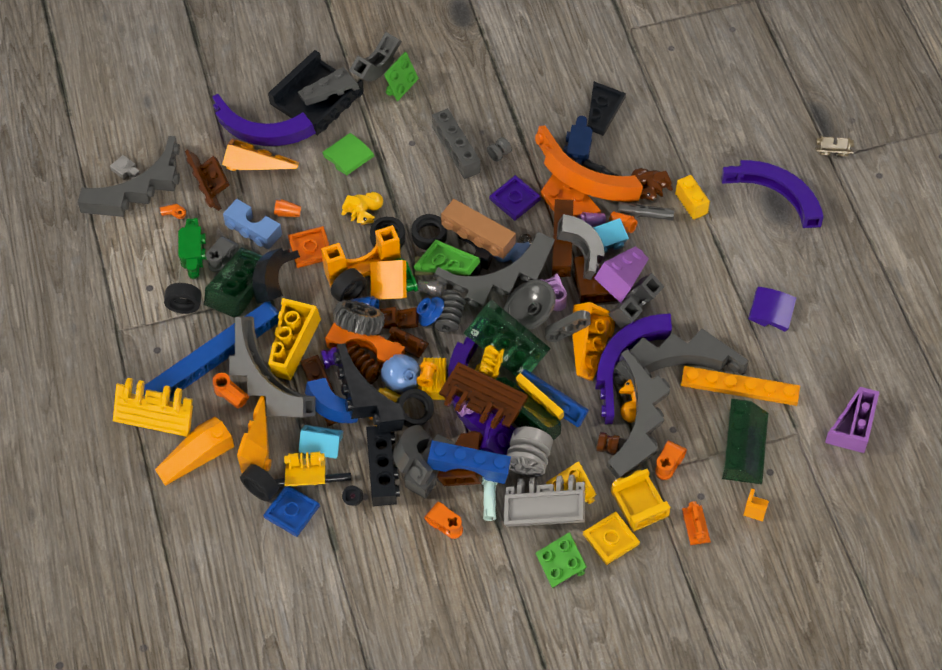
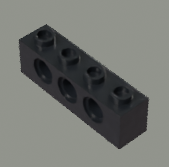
(382, 494)

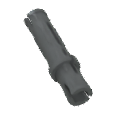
(646, 211)

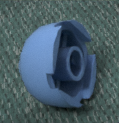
(400, 373)

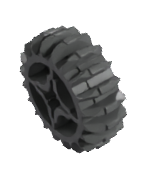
(358, 317)

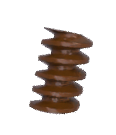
(364, 364)

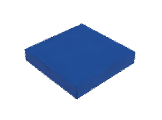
(291, 510)

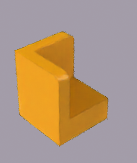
(755, 507)

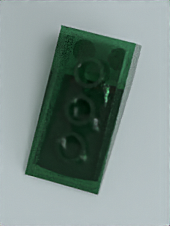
(233, 285)

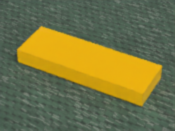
(539, 396)

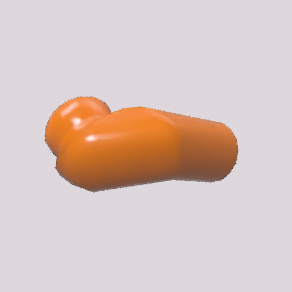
(174, 209)

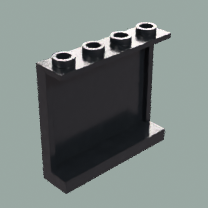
(321, 114)

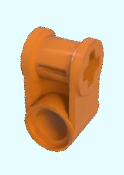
(669, 460)
(442, 518)

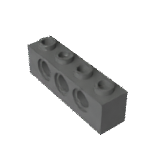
(456, 143)

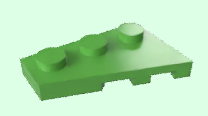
(448, 259)

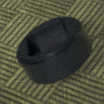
(352, 495)

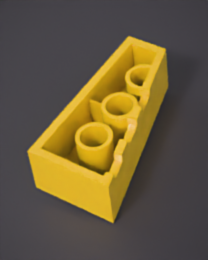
(292, 337)

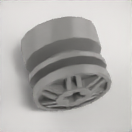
(529, 451)

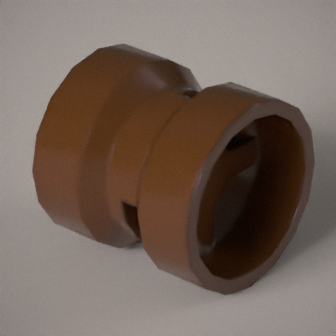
(612, 446)

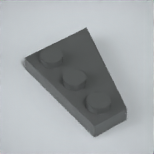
(334, 83)

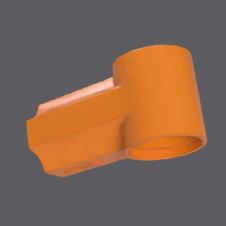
(230, 391)

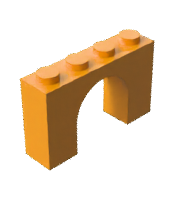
(386, 249)

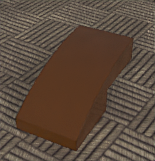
(401, 318)

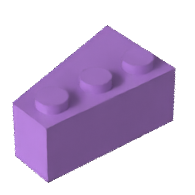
(621, 272)
(855, 422)

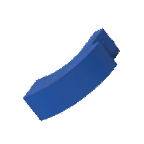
(327, 403)

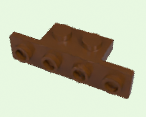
(210, 177)

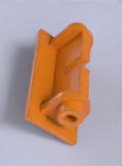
(695, 524)

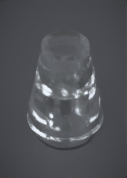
(431, 287)

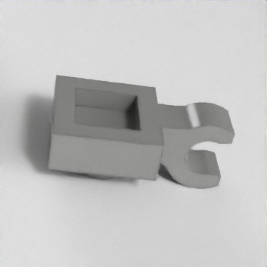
(124, 167)

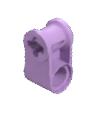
(560, 292)

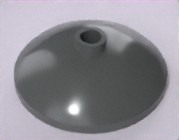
(531, 303)

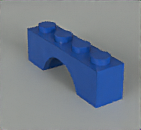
(489, 465)

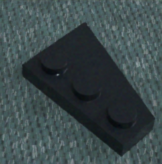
(603, 107)

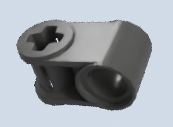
(221, 253)

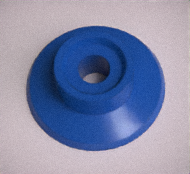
(430, 310)

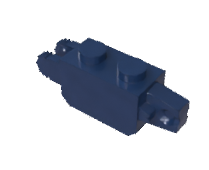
(579, 141)

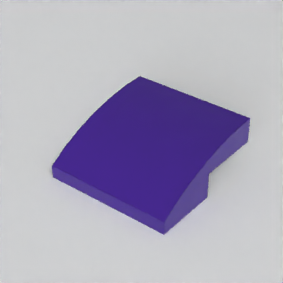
(772, 308)

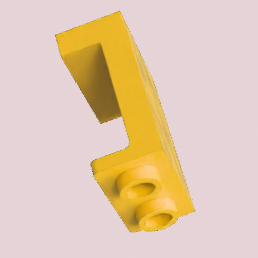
(639, 500)

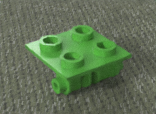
(400, 77)
(561, 560)

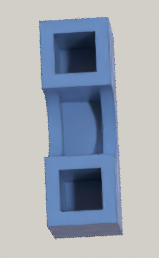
(262, 233)

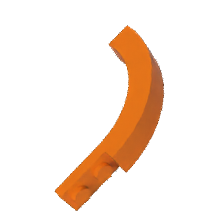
(583, 179)

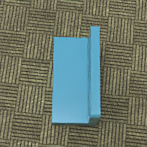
(320, 439)

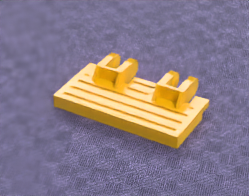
(153, 409)

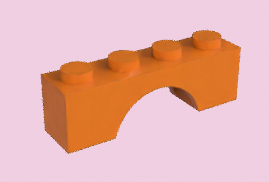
(377, 344)

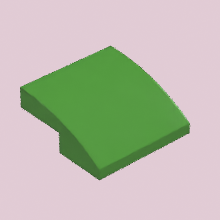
(348, 154)

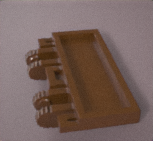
(484, 395)

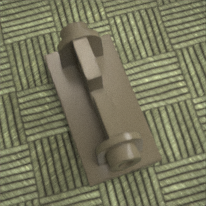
(842, 147)

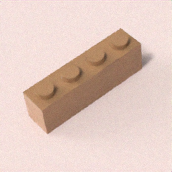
(478, 229)

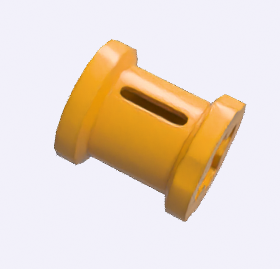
(426, 374)

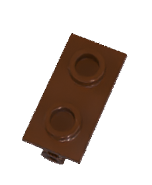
(412, 344)

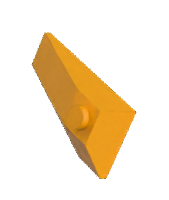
(255, 443)

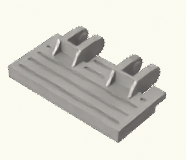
(544, 504)

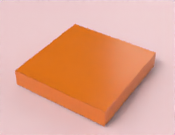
(309, 246)

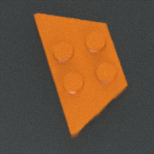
(557, 189)

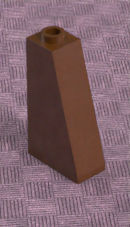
(561, 249)

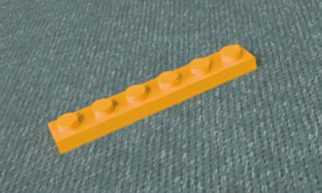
(740, 385)

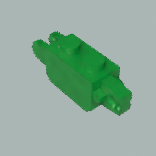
(191, 247)

